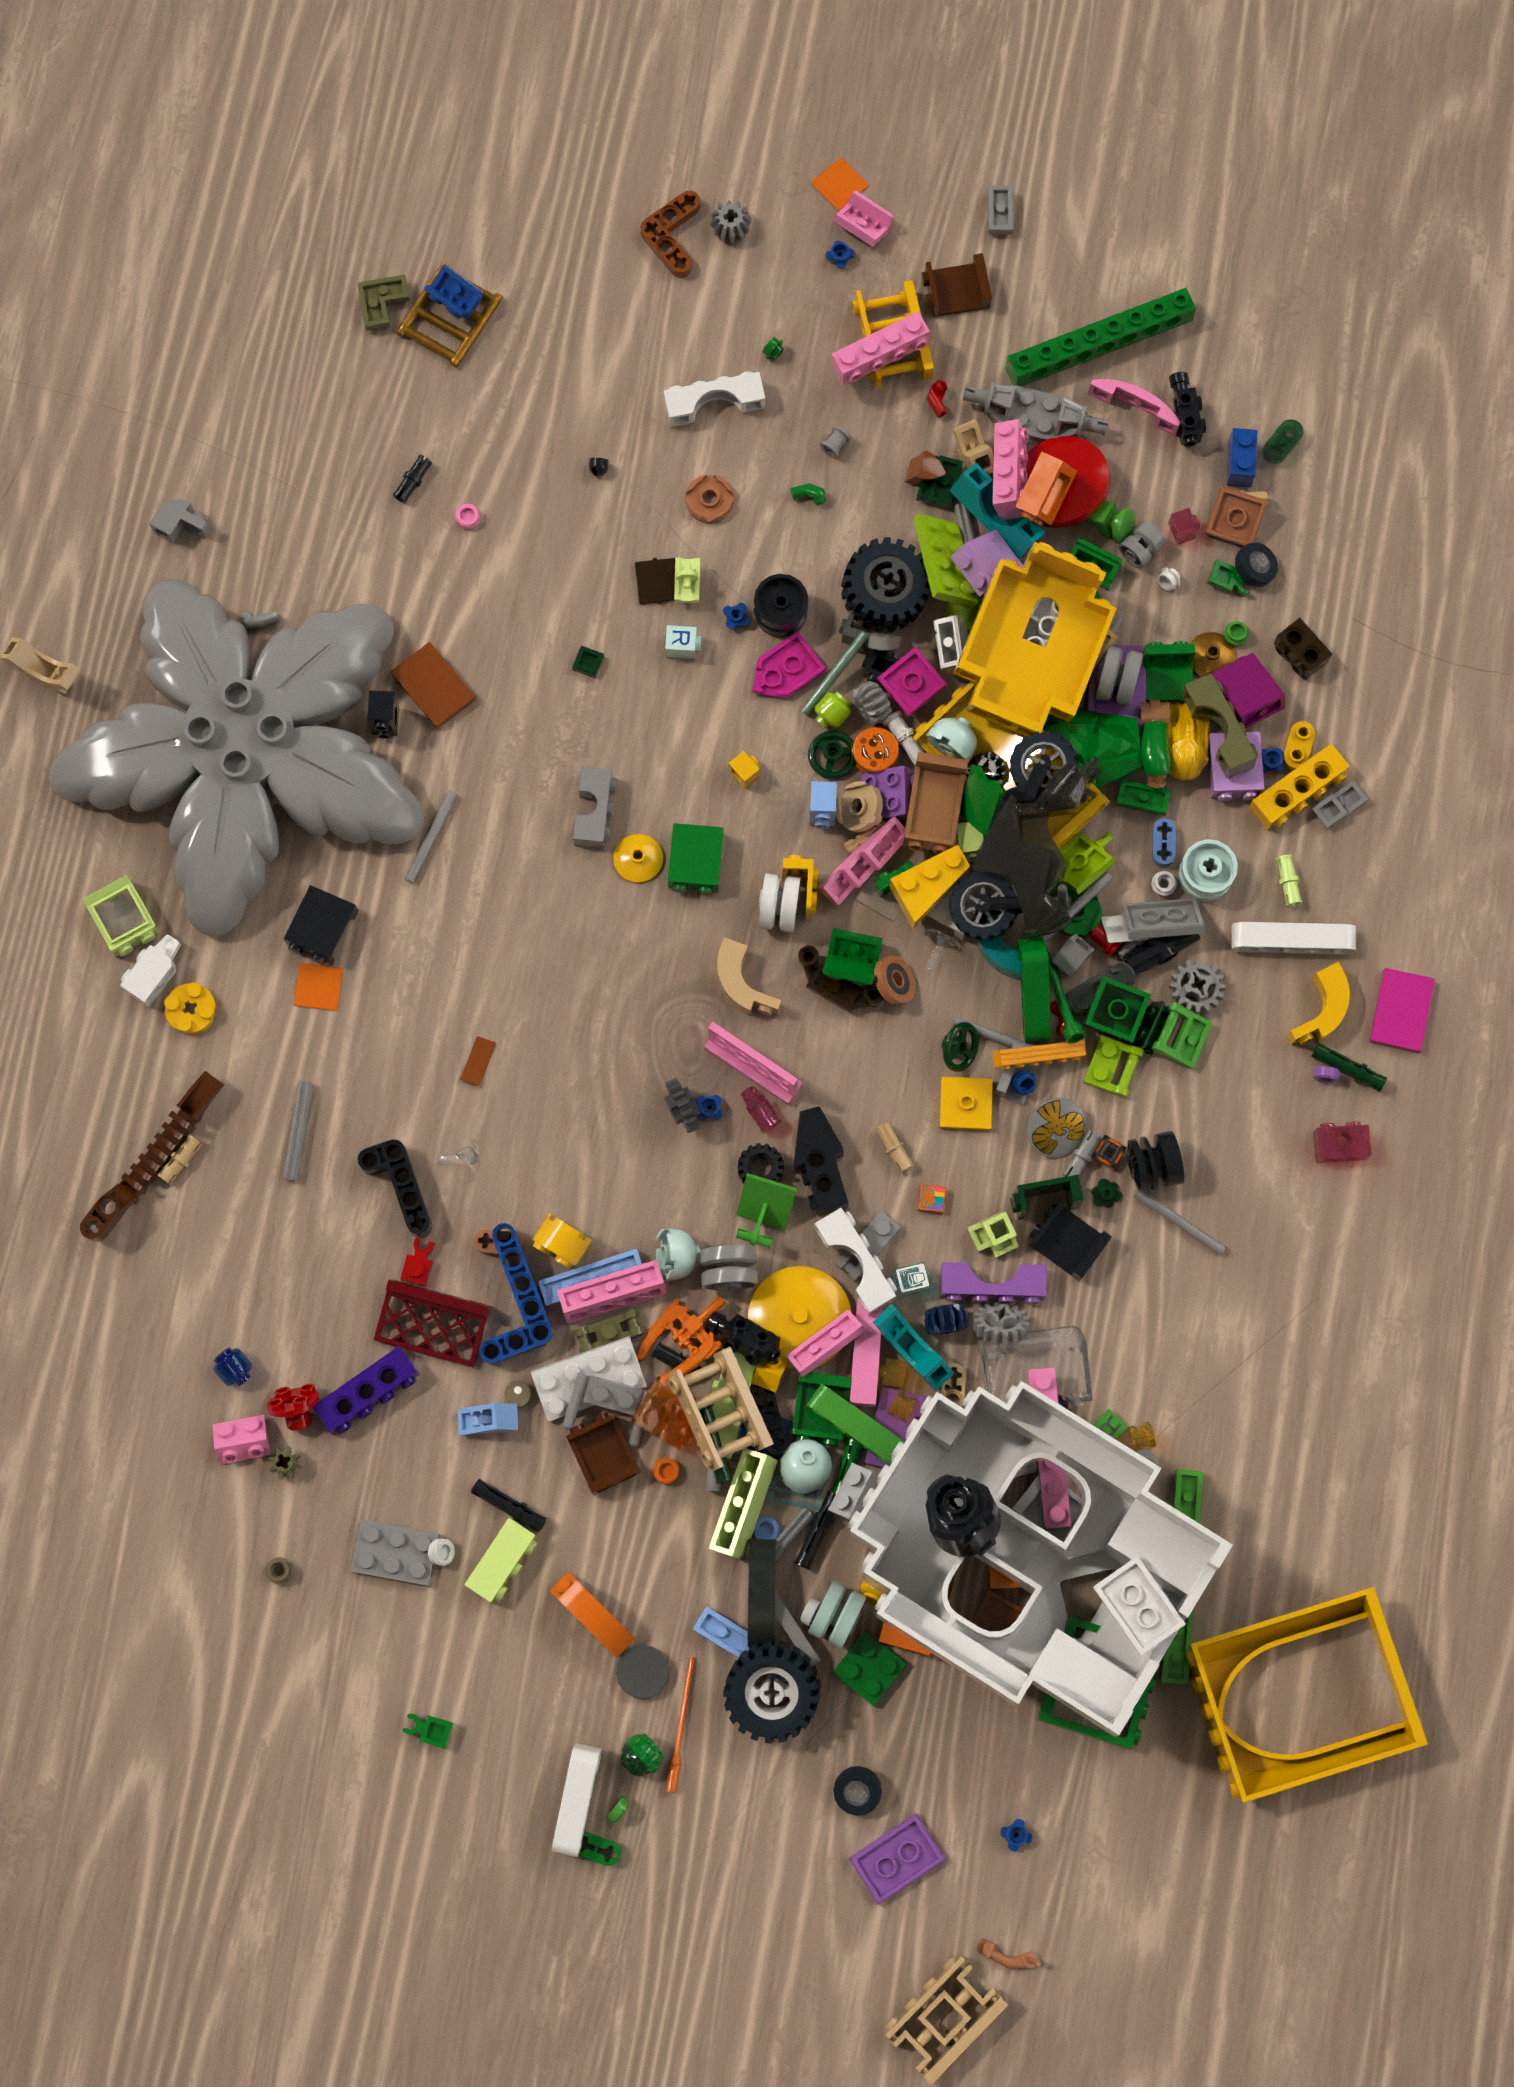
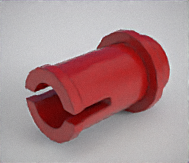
(1099, 936)

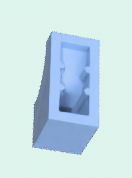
(487, 1419)

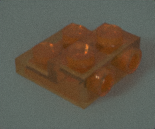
(663, 1415)

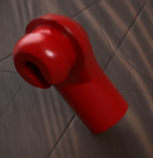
(936, 396)

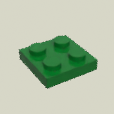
(869, 1668)

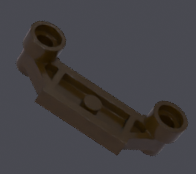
(838, 992)

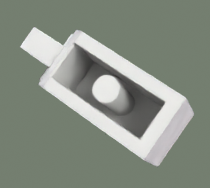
(151, 971)

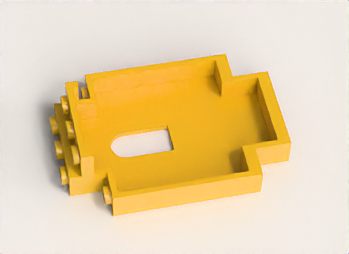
(1019, 678)

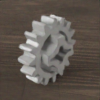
(1206, 982)
(1000, 1323)

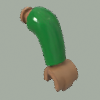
(1154, 741)

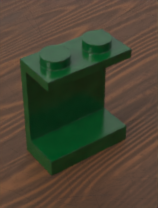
(1069, 1184)

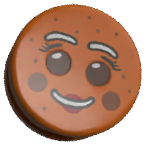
(875, 750)

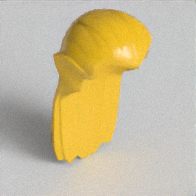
(1187, 742)

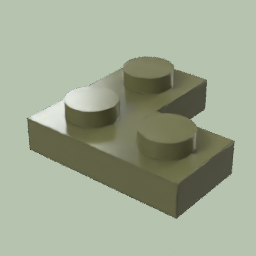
(376, 295)

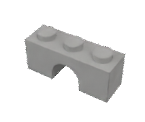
(592, 829)

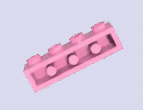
(880, 348)
(1009, 467)

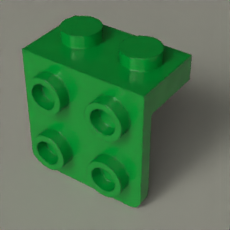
(1167, 669)
(852, 956)

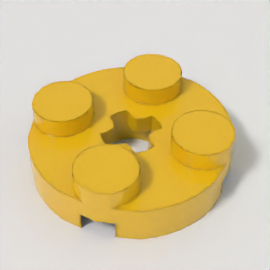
(193, 994)

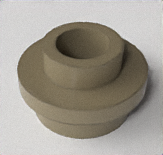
(273, 1564)

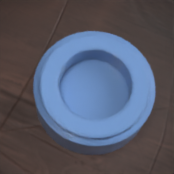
(766, 1528)

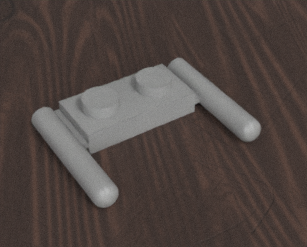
(607, 1395)

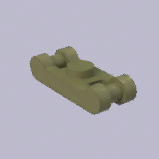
(609, 1330)

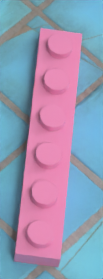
(1052, 1480)

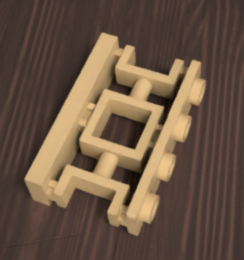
(961, 2036)

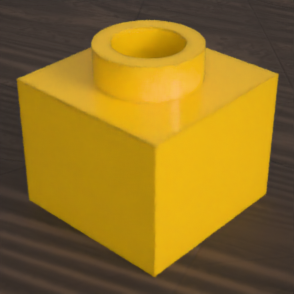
(744, 769)
(770, 1375)

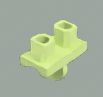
(687, 580)

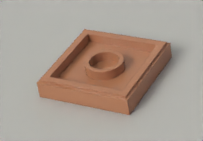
(1236, 516)

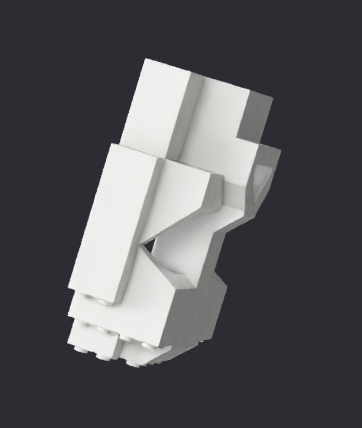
(1119, 1519)

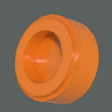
(666, 1471)

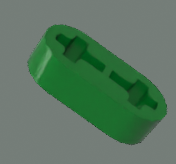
(603, 1843)

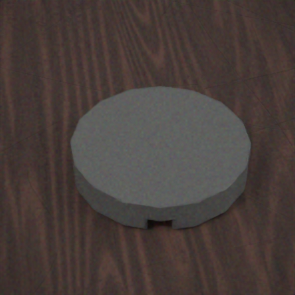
(642, 1672)

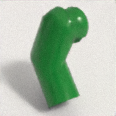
(809, 490)

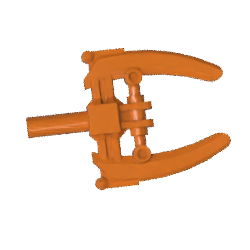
(692, 1328)

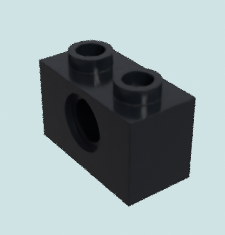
(383, 713)

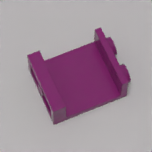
(1250, 690)

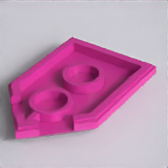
(787, 668)

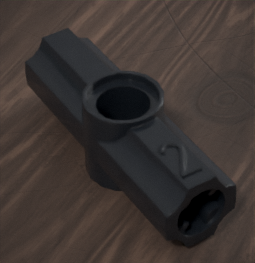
(1158, 951)

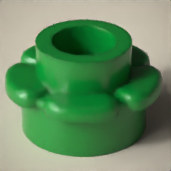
(773, 348)

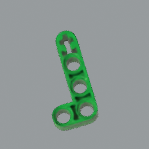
(1034, 989)

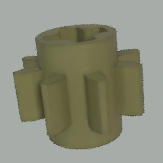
(277, 1461)

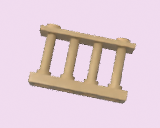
(745, 1412)

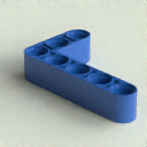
(522, 1299)

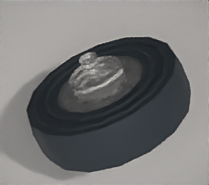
(1256, 564)
(857, 1790)

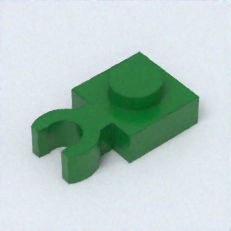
(1225, 577)
(883, 881)
(433, 1730)

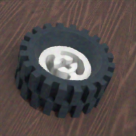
(743, 1692)

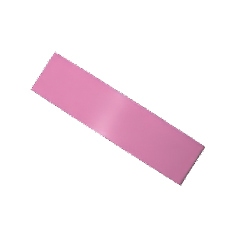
(1108, 389)

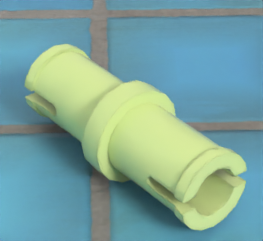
(1289, 881)

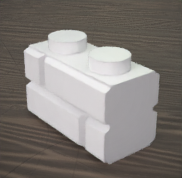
(950, 641)

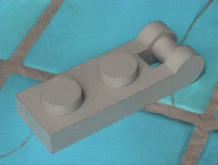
(878, 1235)

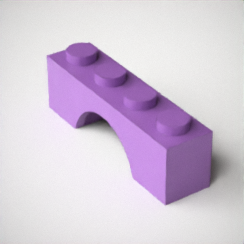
(960, 1283)

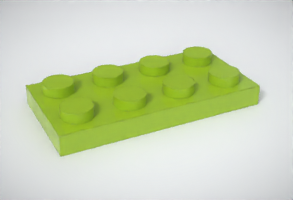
(938, 542)

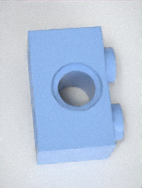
(823, 804)

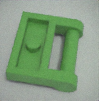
(1189, 1039)

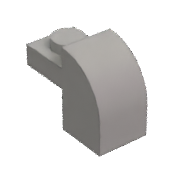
(174, 517)

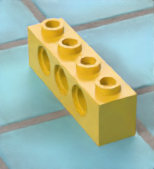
(1326, 760)

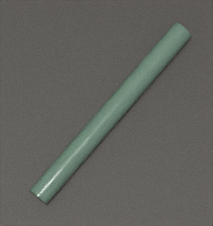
(834, 673)

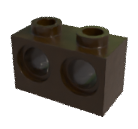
(1308, 645)

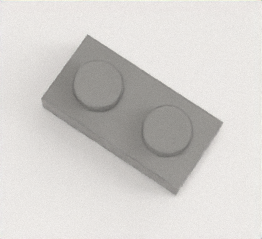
(1000, 209)

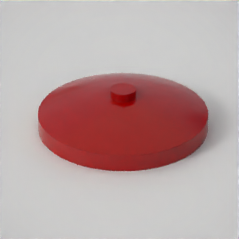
(1089, 484)

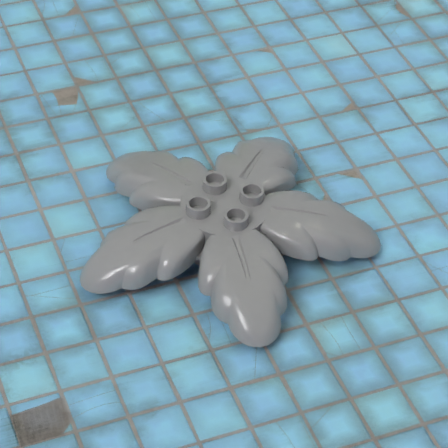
(243, 745)

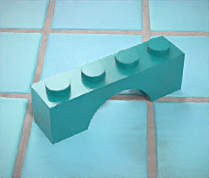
(975, 492)

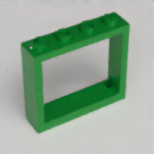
(1139, 1712)

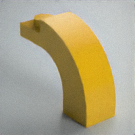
(1335, 1000)

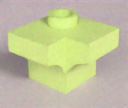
(994, 1233)

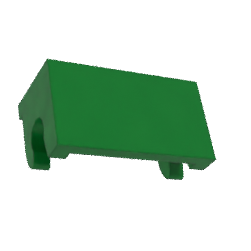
(1109, 563)

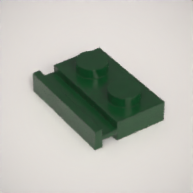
(937, 490)

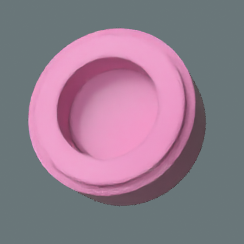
(467, 516)

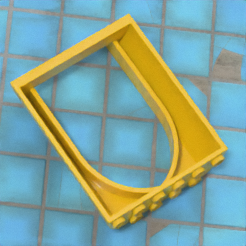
(1259, 1773)

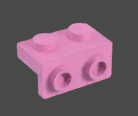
(864, 219)
(241, 1439)

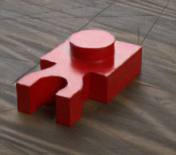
(418, 1267)

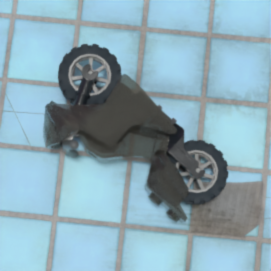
(1021, 847)

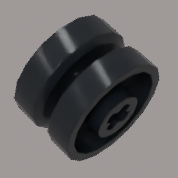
(781, 605)

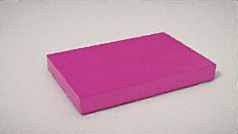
(1402, 1010)

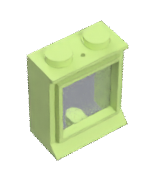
(121, 916)

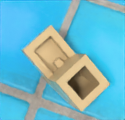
(972, 446)

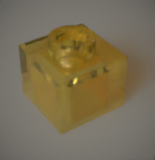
(892, 1373)

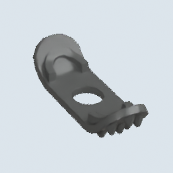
(1081, 996)

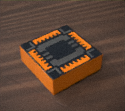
(1109, 1152)

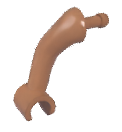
(1024, 1960)

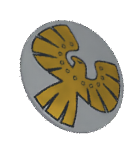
(1056, 1127)

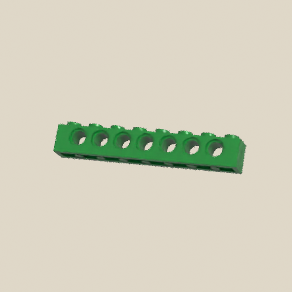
(1100, 338)

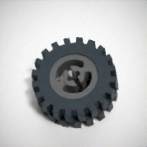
(877, 605)

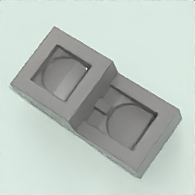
(1340, 804)

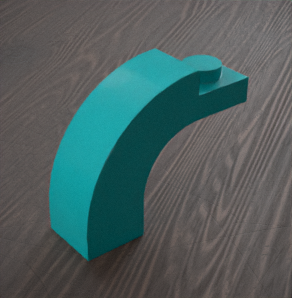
(1000, 954)
(913, 1348)

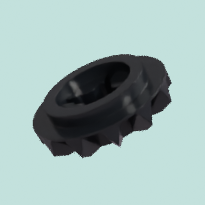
(995, 763)

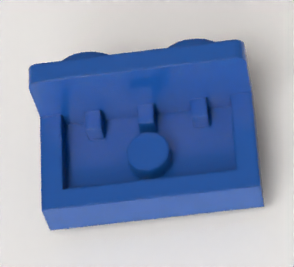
(455, 292)

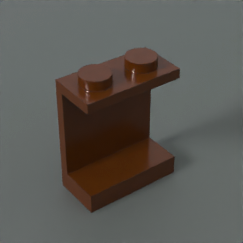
(957, 287)

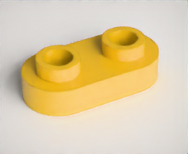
(1298, 744)

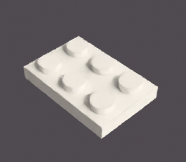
(1139, 1605)

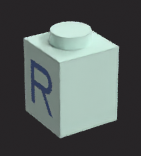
(682, 642)

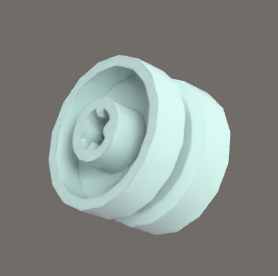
(1210, 856)
(838, 1615)

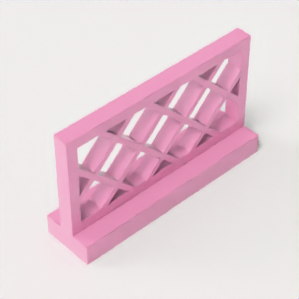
(751, 1064)

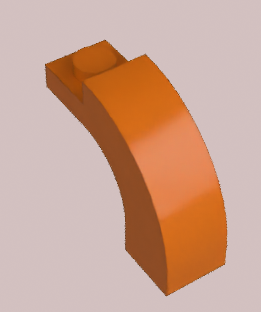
(592, 1614)

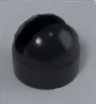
(598, 466)

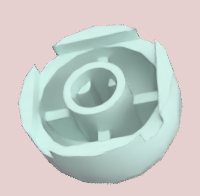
(953, 737)
(677, 1253)
(805, 1466)

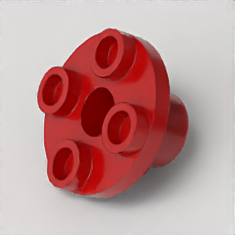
(294, 1405)

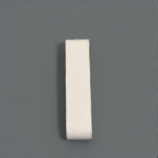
(1293, 938)

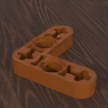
(664, 228)

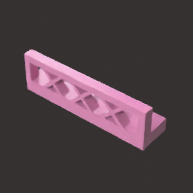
(612, 1292)

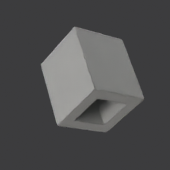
(1072, 955)

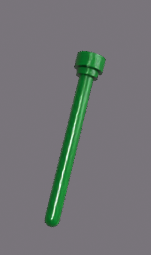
(1073, 1030)

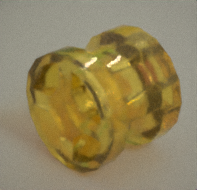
(902, 1406)
(1141, 1436)

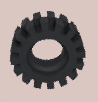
(764, 1152)

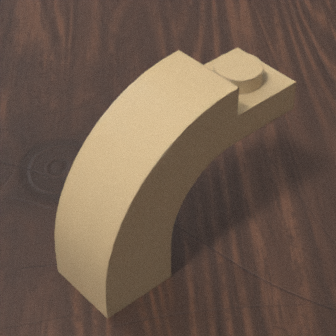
(39, 667)
(739, 994)

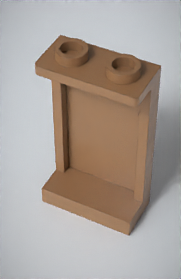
(935, 802)

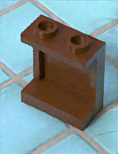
(602, 1453)

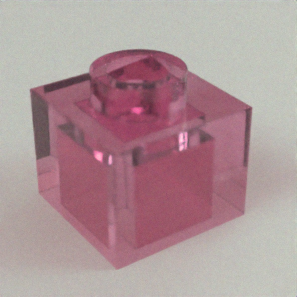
(1184, 526)

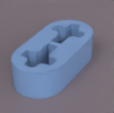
(1169, 843)

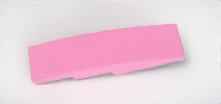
(864, 861)
(865, 1360)

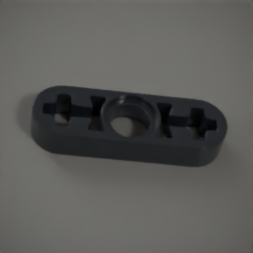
(770, 1398)

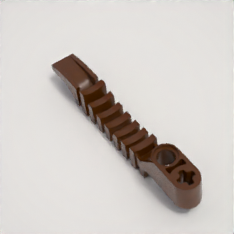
(132, 1186)

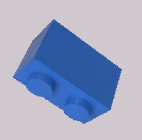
(1242, 457)

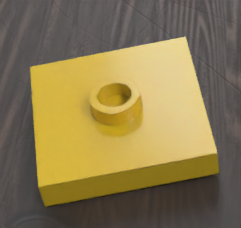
(966, 1103)

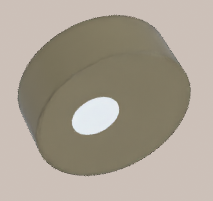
(518, 1393)

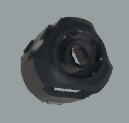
(966, 1528)

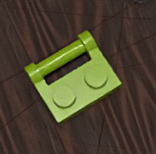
(1105, 1063)

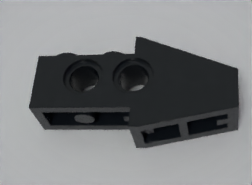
(818, 1139)

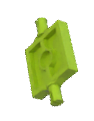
(1085, 860)

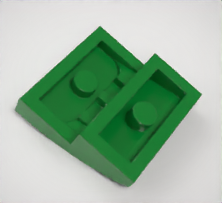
(981, 800)

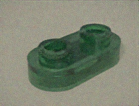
(1281, 442)

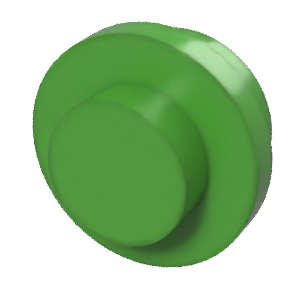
(1236, 633)

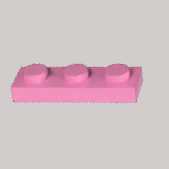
(825, 1343)

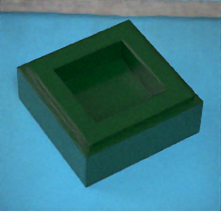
(588, 662)

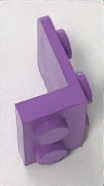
(895, 790)

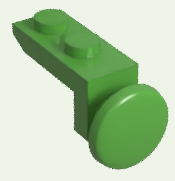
(1112, 522)

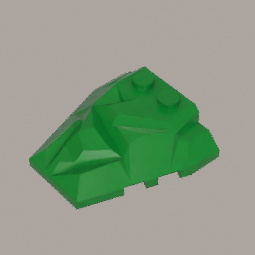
(1105, 736)

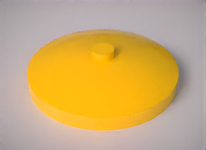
(797, 1306)

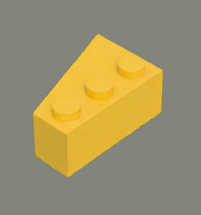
(928, 883)

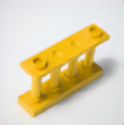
(907, 298)

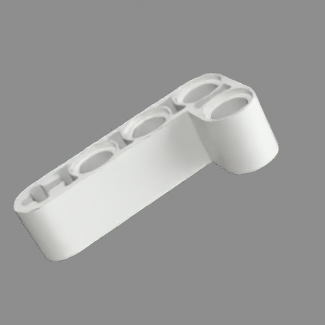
(576, 1799)

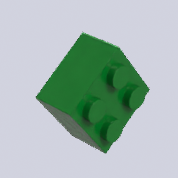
(1117, 1009)

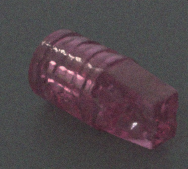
(760, 1109)

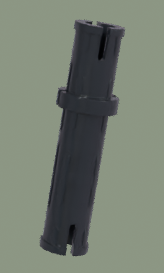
(513, 1508)
(816, 1534)

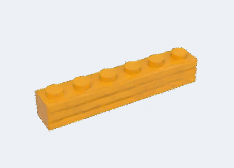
(1036, 1054)

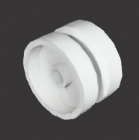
(776, 902)

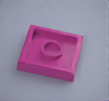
(912, 682)

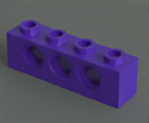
(394, 1361)

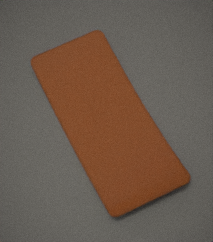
(477, 1061)

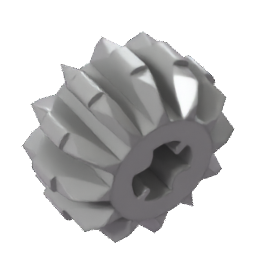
(734, 213)
(871, 702)

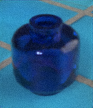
(232, 1367)

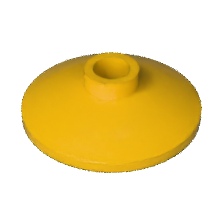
(642, 869)

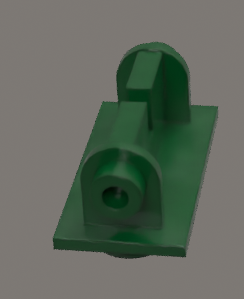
(1155, 1017)

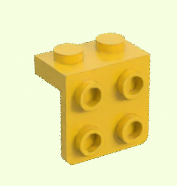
(799, 867)

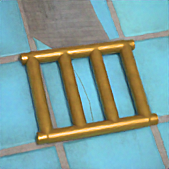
(467, 338)

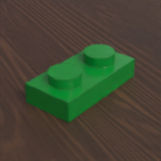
(1143, 797)

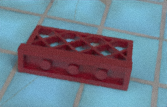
(437, 1300)

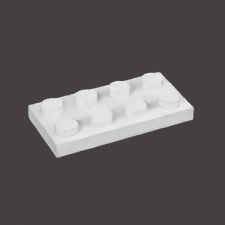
(610, 1361)

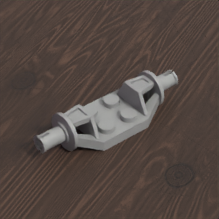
(1036, 410)

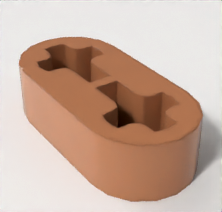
(503, 1236)

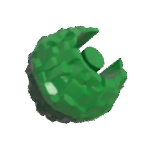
(641, 1755)

